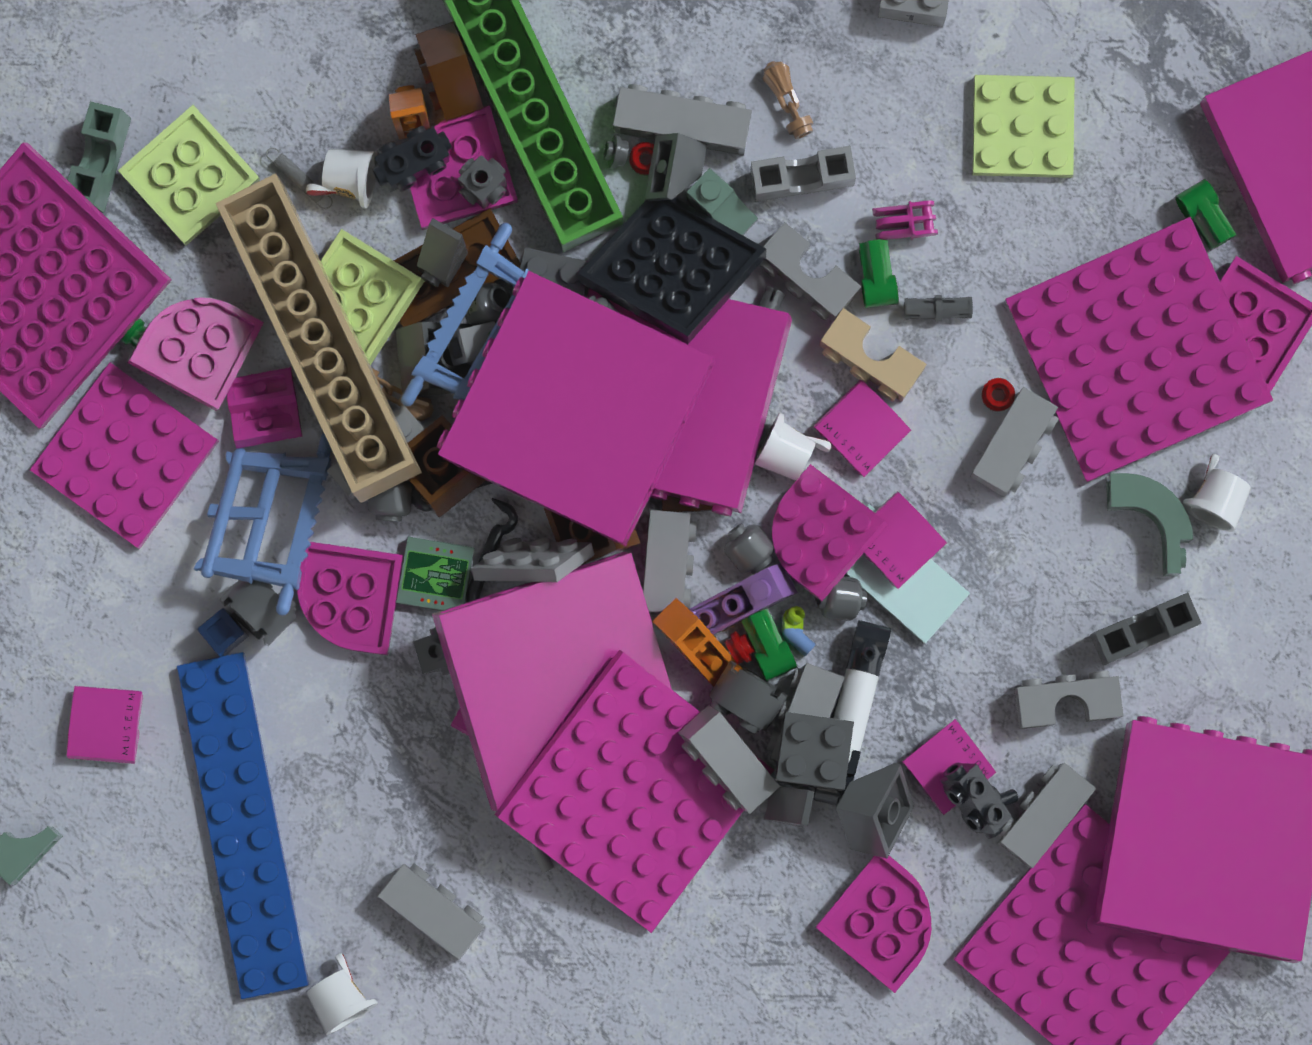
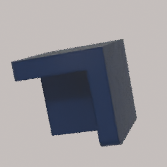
(222, 632)

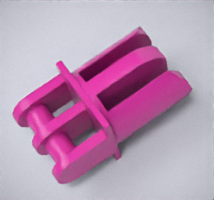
(905, 221)

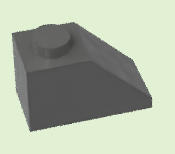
(674, 165)

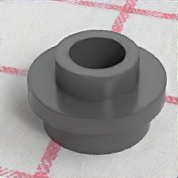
(616, 152)

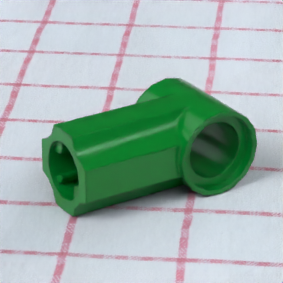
(1203, 207)
(878, 283)
(771, 651)

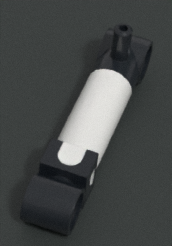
(857, 693)

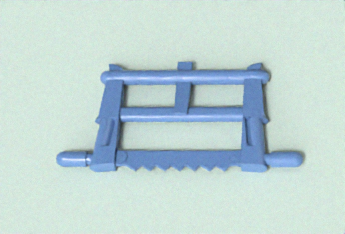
(427, 368)
(249, 568)

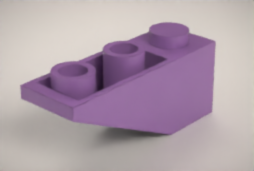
(745, 598)

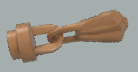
(778, 79)
(420, 409)

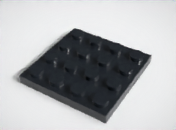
(672, 266)

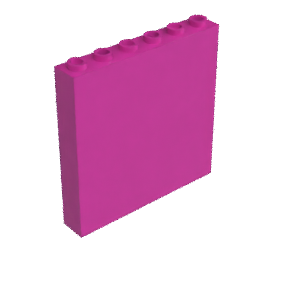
(1267, 143)
(575, 407)
(726, 425)
(534, 654)
(1210, 841)

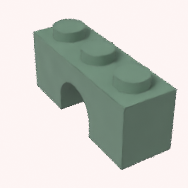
(105, 136)

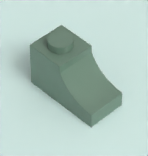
(718, 200)
(22, 854)

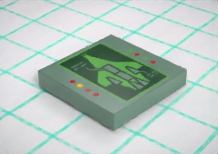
(434, 574)

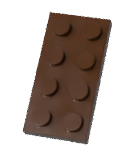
(433, 300)

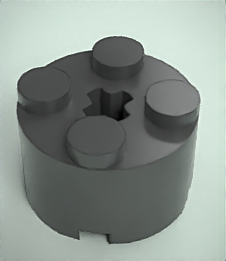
(256, 609)
(746, 697)

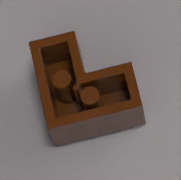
(447, 67)

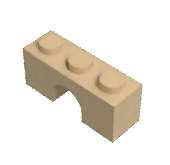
(845, 344)

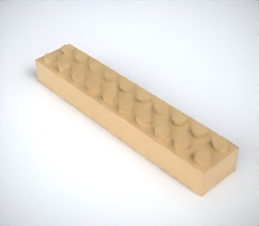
(318, 338)

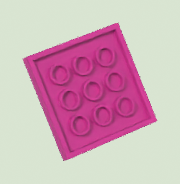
(124, 455)

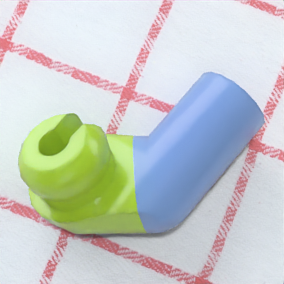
(793, 630)

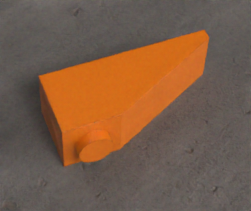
(408, 110)
(694, 640)

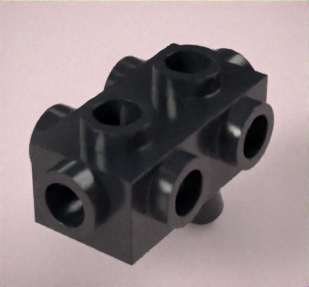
(403, 163)
(978, 801)

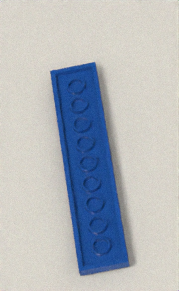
(243, 825)

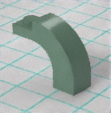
(1158, 503)

